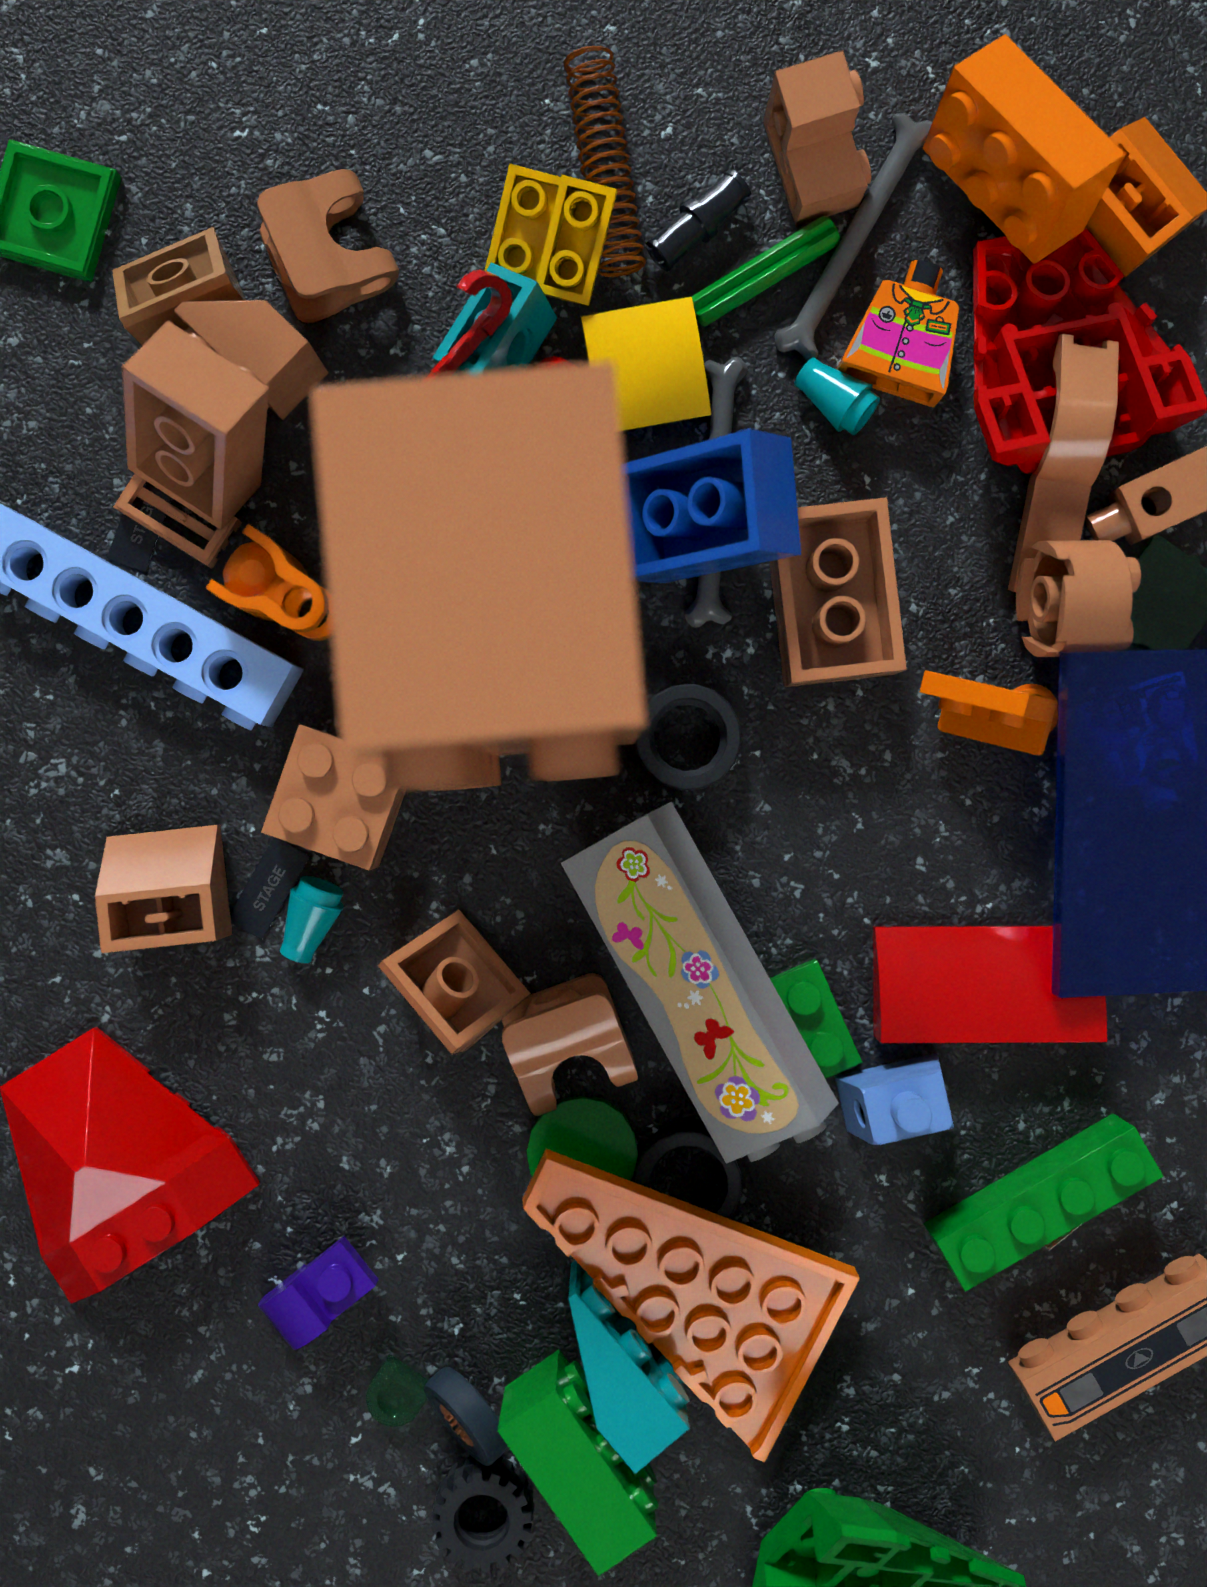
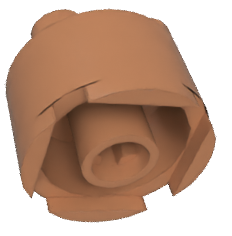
(1077, 597)

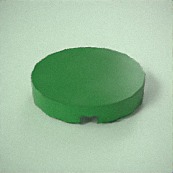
(588, 1132)

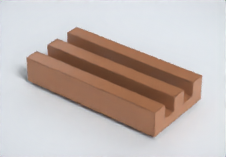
(217, 539)

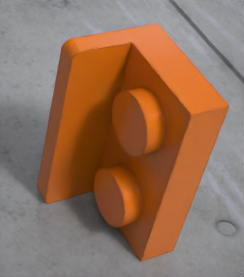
(991, 712)

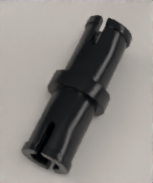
(698, 220)

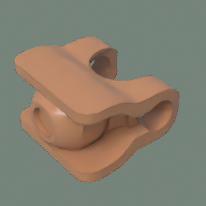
(309, 264)
(562, 1024)

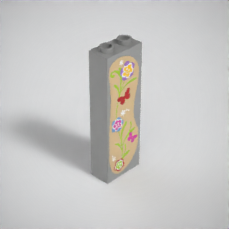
(701, 986)

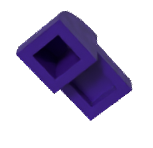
(318, 1293)

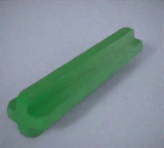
(765, 270)

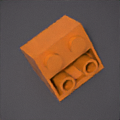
(1146, 200)

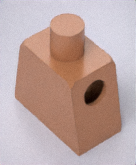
(1174, 490)

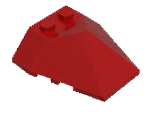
(114, 1163)

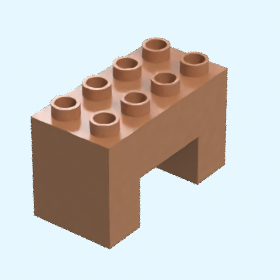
(480, 574)

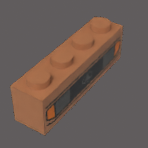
(1118, 1349)

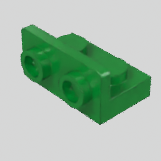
(817, 1017)

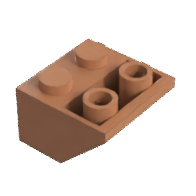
(260, 340)
(162, 889)

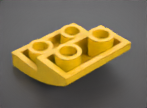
(552, 231)
(654, 360)

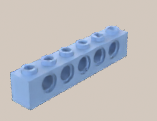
(265, 676)

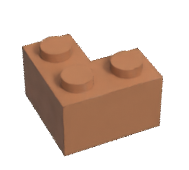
(811, 137)

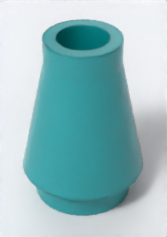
(837, 395)
(310, 915)

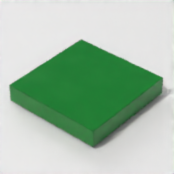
(54, 209)

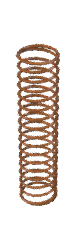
(597, 155)

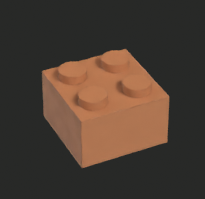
(333, 801)

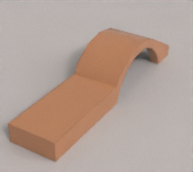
(1077, 450)

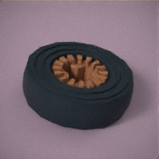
(465, 1415)

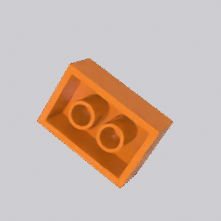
(1021, 149)

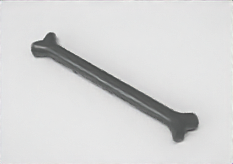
(800, 334)
(723, 382)

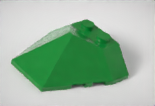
(867, 1544)

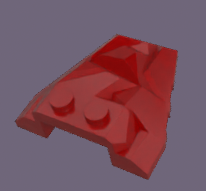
(1015, 339)

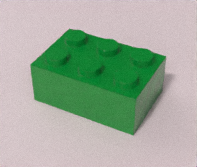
(580, 1475)

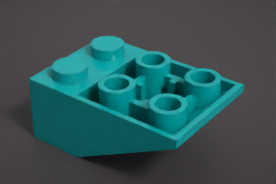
(631, 1388)

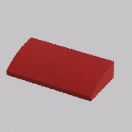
(975, 988)

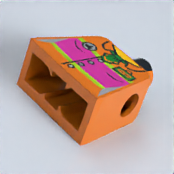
(906, 338)

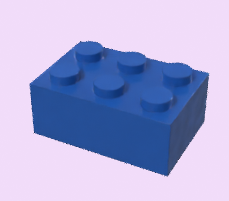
(712, 507)

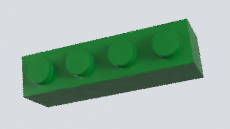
(1042, 1200)

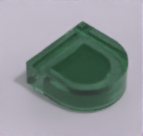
(395, 1393)

